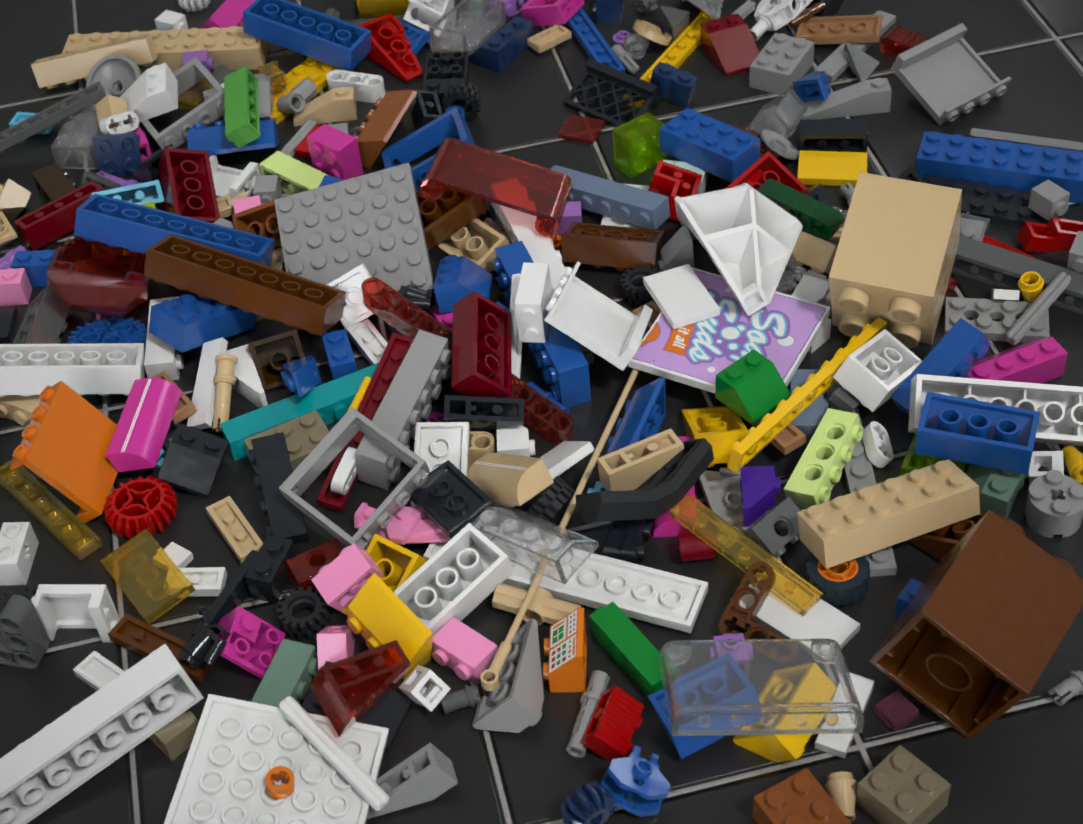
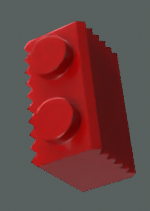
(613, 724)

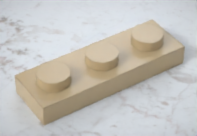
(234, 527)

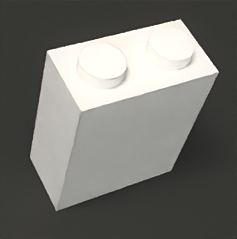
(530, 302)

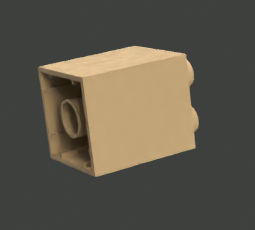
(895, 257)

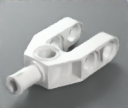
(775, 15)

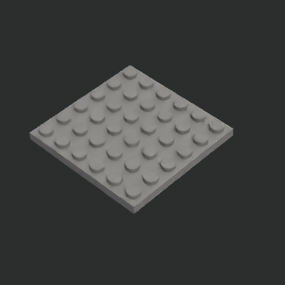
(354, 223)

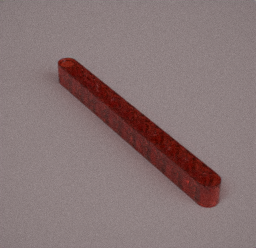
(409, 318)

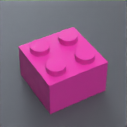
(335, 153)

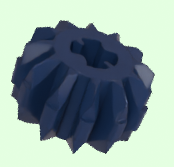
(588, 805)

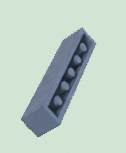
(617, 199)

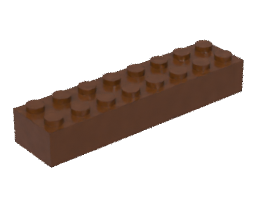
(245, 284)

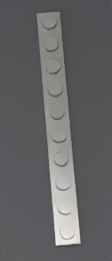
(860, 474)

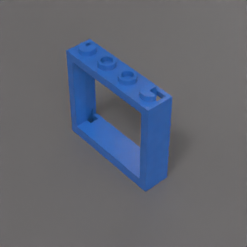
(425, 140)

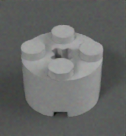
(1054, 505)

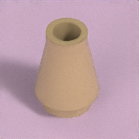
(842, 790)

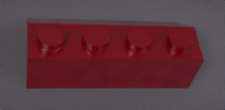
(188, 184)
(481, 348)

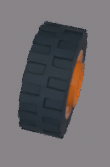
(840, 583)

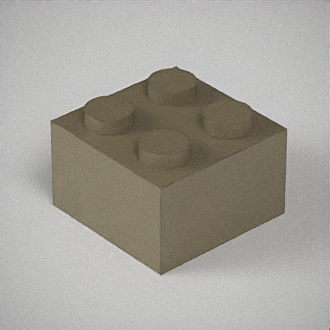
(902, 790)

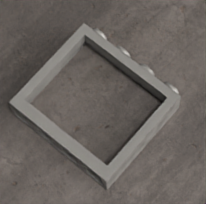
(204, 113)
(327, 450)

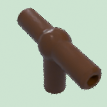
(807, 14)

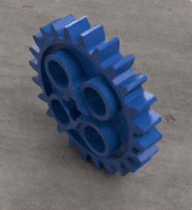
(110, 331)

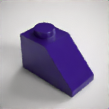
(758, 491)

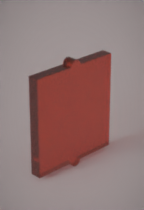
(581, 129)

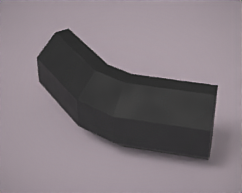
(658, 493)

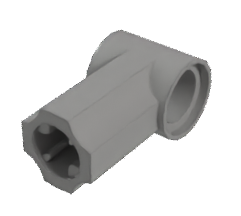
(297, 97)

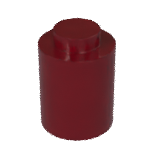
(693, 548)

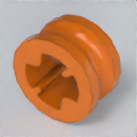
(274, 775)

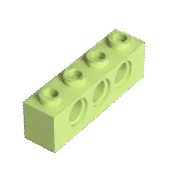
(824, 458)

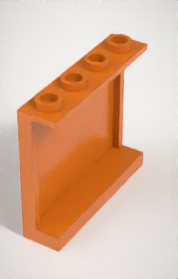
(69, 448)

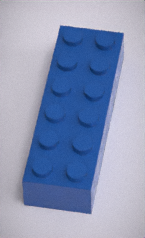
(308, 32)

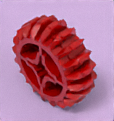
(140, 506)

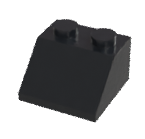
(193, 460)

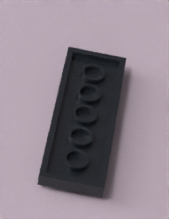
(999, 204)

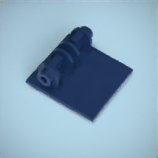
(118, 153)

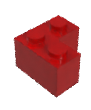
(674, 182)

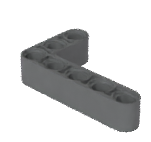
(22, 634)

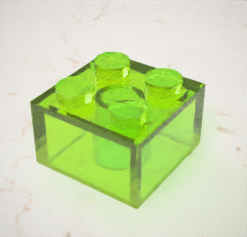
(637, 145)

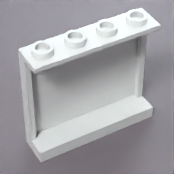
(596, 320)

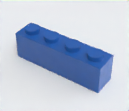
(950, 358)

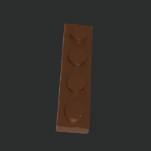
(146, 638)

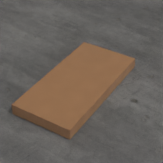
(841, 29)

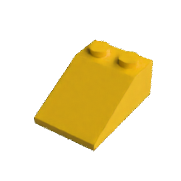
(718, 426)
(393, 561)

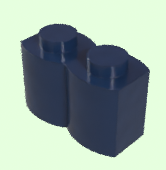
(673, 83)

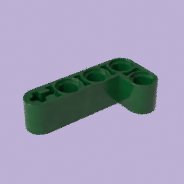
(814, 215)

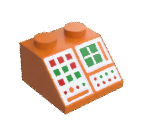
(567, 654)

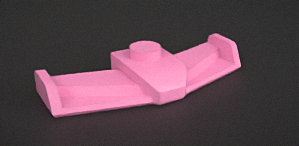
(406, 526)

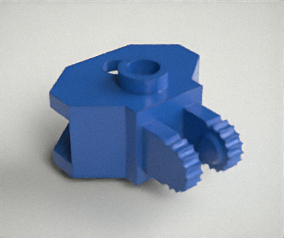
(637, 782)

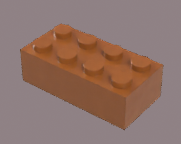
(797, 801)

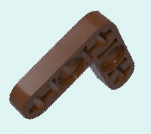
(746, 616)

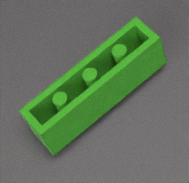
(241, 107)

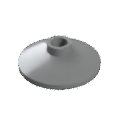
(779, 145)

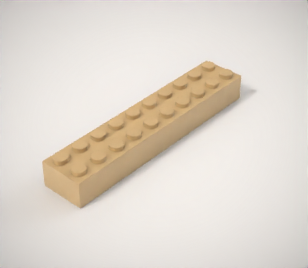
(226, 45)

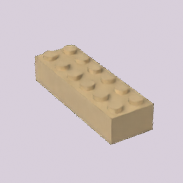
(888, 513)

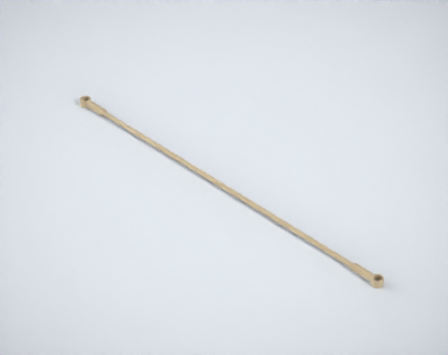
(505, 646)

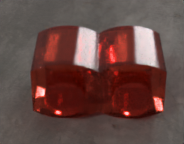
(900, 40)

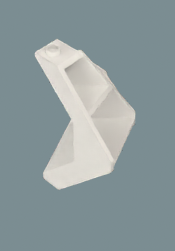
(744, 238)

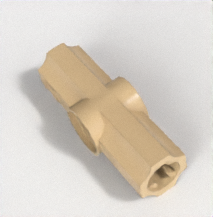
(542, 607)

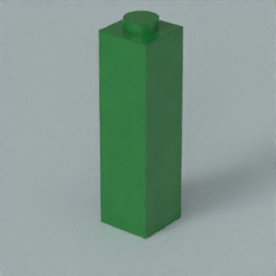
(627, 647)

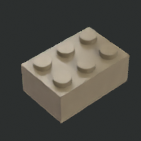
(301, 437)

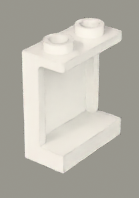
(233, 180)
(75, 608)

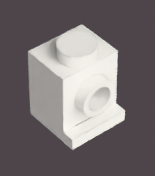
(1044, 461)
(424, 687)

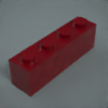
(53, 219)

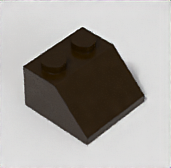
(271, 353)

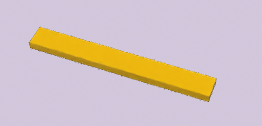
(678, 50)

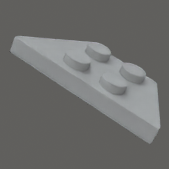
(724, 495)

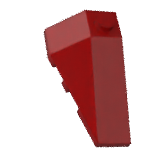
(392, 48)

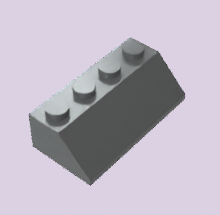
(43, 319)

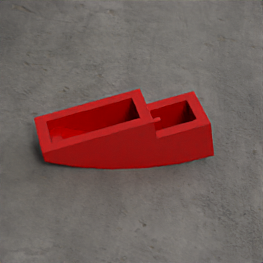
(1049, 237)

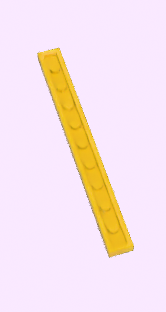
(799, 400)

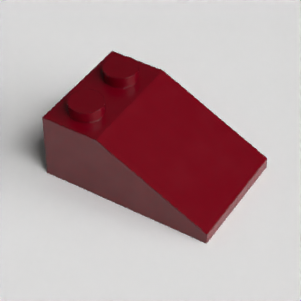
(729, 43)

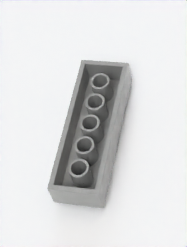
(403, 405)

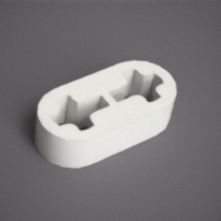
(118, 120)
(877, 444)
(345, 472)

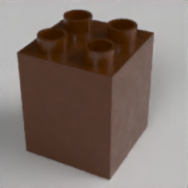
(982, 625)

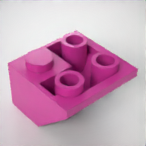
(251, 641)

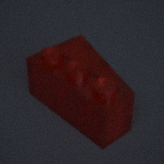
(358, 682)

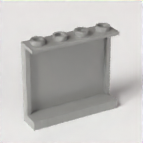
(948, 75)

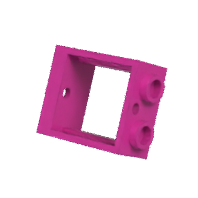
(550, 11)

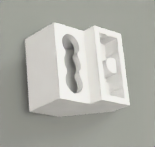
(427, 12)

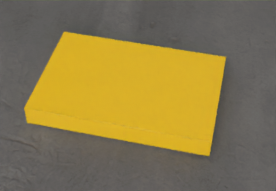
(830, 167)

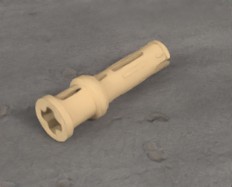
(224, 382)

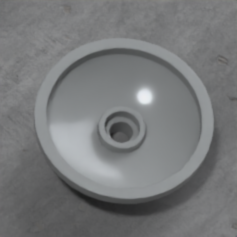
(114, 73)

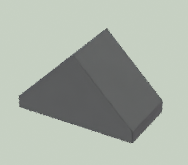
(674, 21)

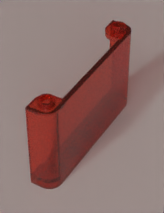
(499, 181)

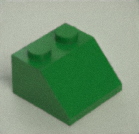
(751, 387)

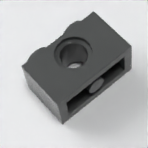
(784, 519)

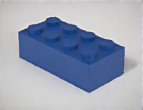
(709, 144)
(196, 320)

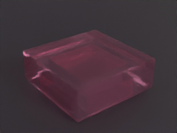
(896, 710)

